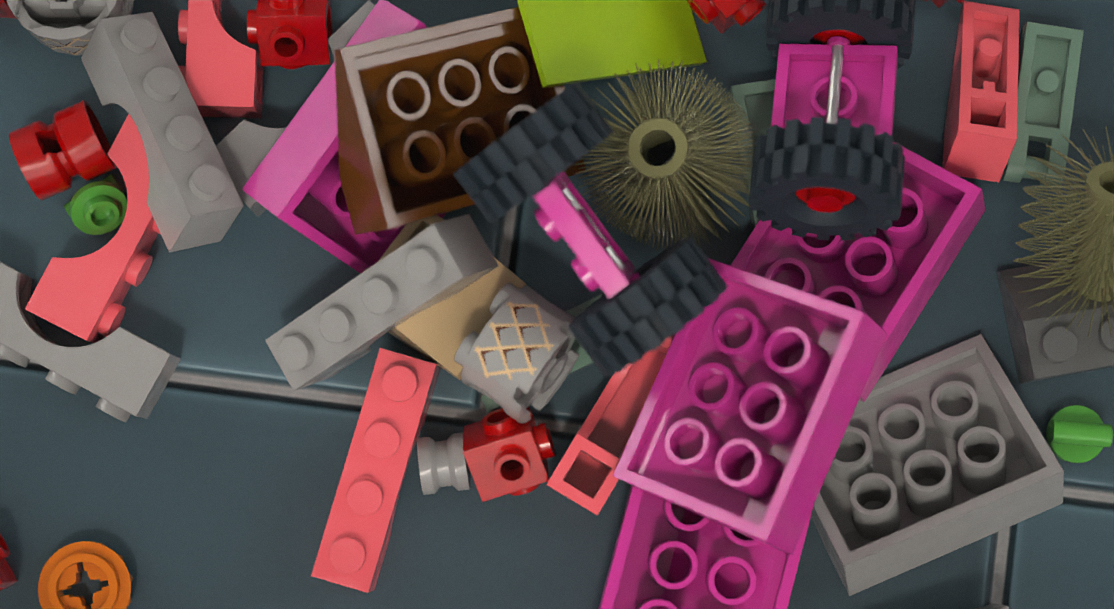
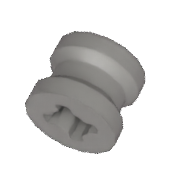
(442, 464)

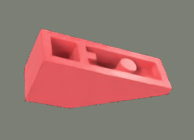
(983, 93)

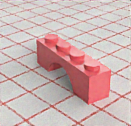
(218, 69)
(88, 290)
(593, 455)
(375, 471)

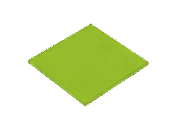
(606, 37)

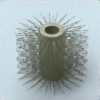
(687, 170)
(1094, 250)

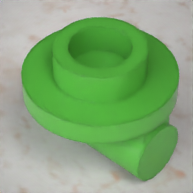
(98, 206)
(1077, 434)

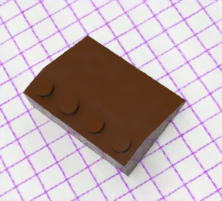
(425, 108)

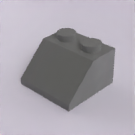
(1043, 347)

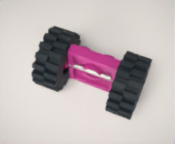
(830, 136)
(636, 306)

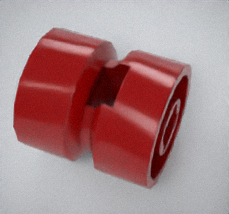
(62, 150)

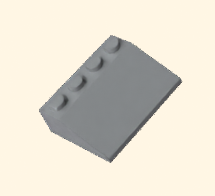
(932, 467)

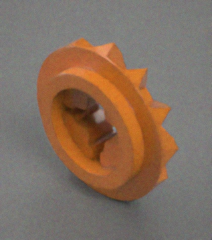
(100, 562)

